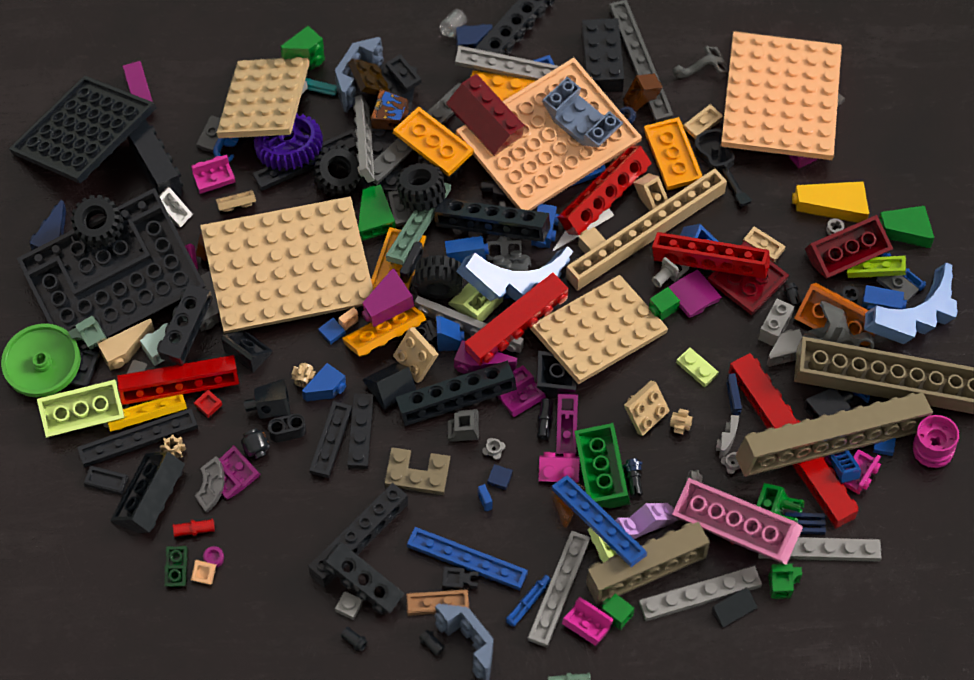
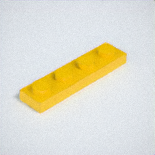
(148, 411)

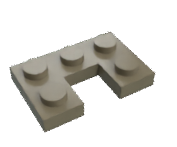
(428, 481)

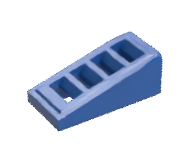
(849, 474)

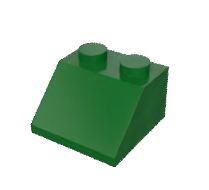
(305, 45)

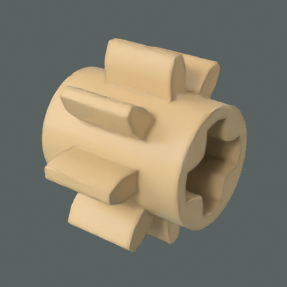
(303, 374)
(681, 421)
(173, 442)

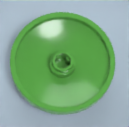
(40, 360)

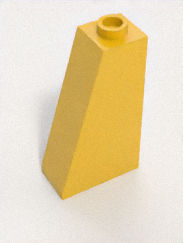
(833, 200)

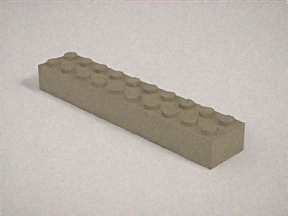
(884, 374)
(832, 434)

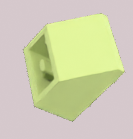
(474, 304)

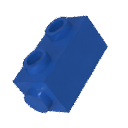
(552, 210)
(461, 248)
(883, 297)

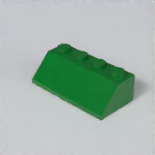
(602, 466)

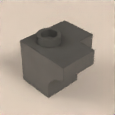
(464, 426)

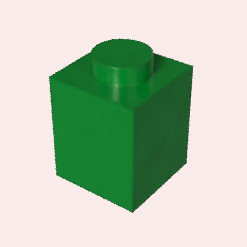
(664, 304)
(618, 610)

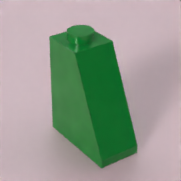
(374, 213)
(908, 226)

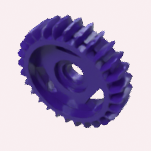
(294, 152)

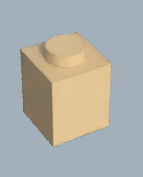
(590, 239)

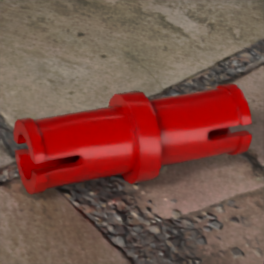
(193, 527)

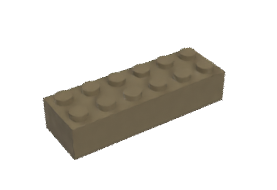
(663, 557)

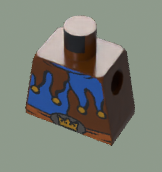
(389, 111)

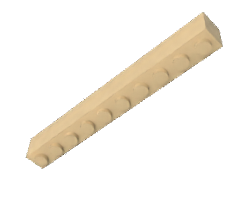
(645, 228)

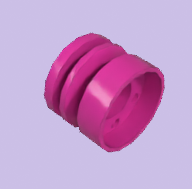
(935, 441)

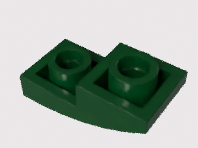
(176, 566)

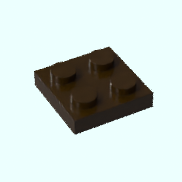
(368, 76)

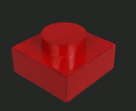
(208, 403)

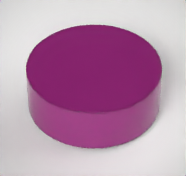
(214, 555)

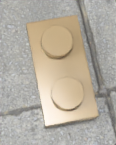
(703, 121)
(228, 203)
(759, 239)

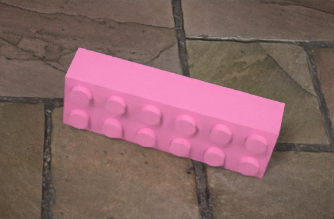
(738, 521)

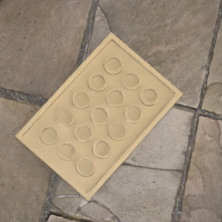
(263, 98)
(599, 329)

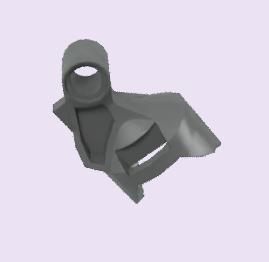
(837, 329)

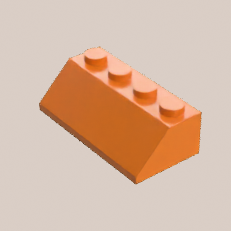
(812, 315)

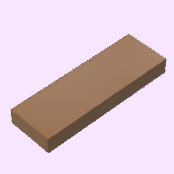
(425, 602)

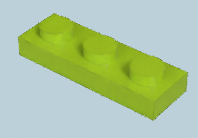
(879, 267)

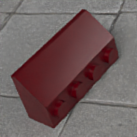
(485, 115)
(849, 247)

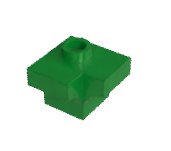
(782, 579)

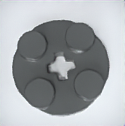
(515, 261)

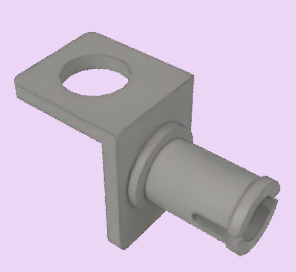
(668, 271)

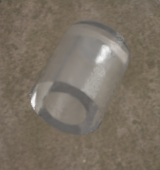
(453, 20)

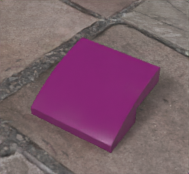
(694, 293)
(525, 395)
(237, 472)

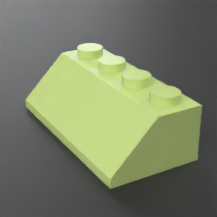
(80, 408)

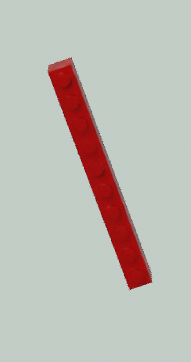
(774, 413)

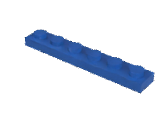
(599, 521)
(467, 558)

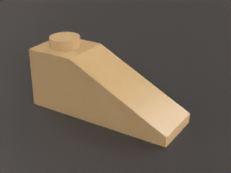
(121, 347)

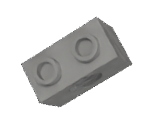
(776, 322)

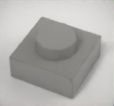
(349, 605)

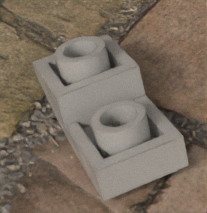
(724, 444)

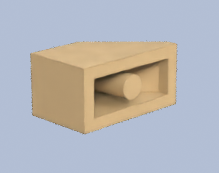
(650, 191)

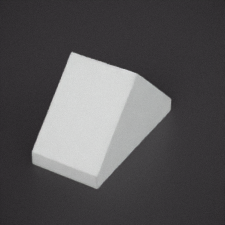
(176, 209)

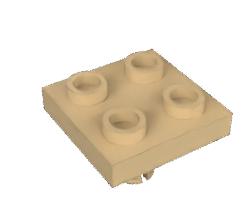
(416, 353)
(646, 407)

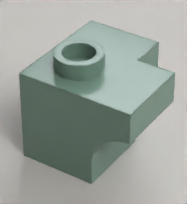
(89, 332)

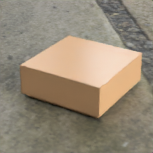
(349, 318)
(203, 572)

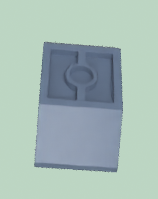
(366, 50)
(578, 116)
(451, 618)

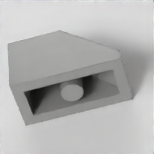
(785, 348)

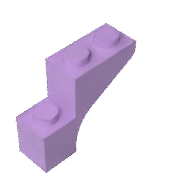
(647, 519)

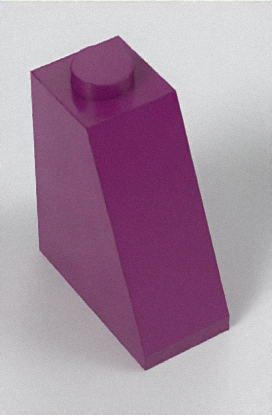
(136, 80)
(387, 300)

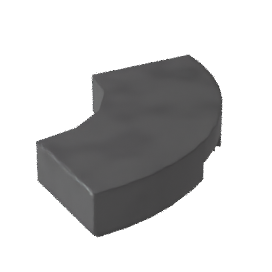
(212, 484)

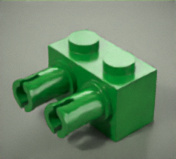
(775, 500)

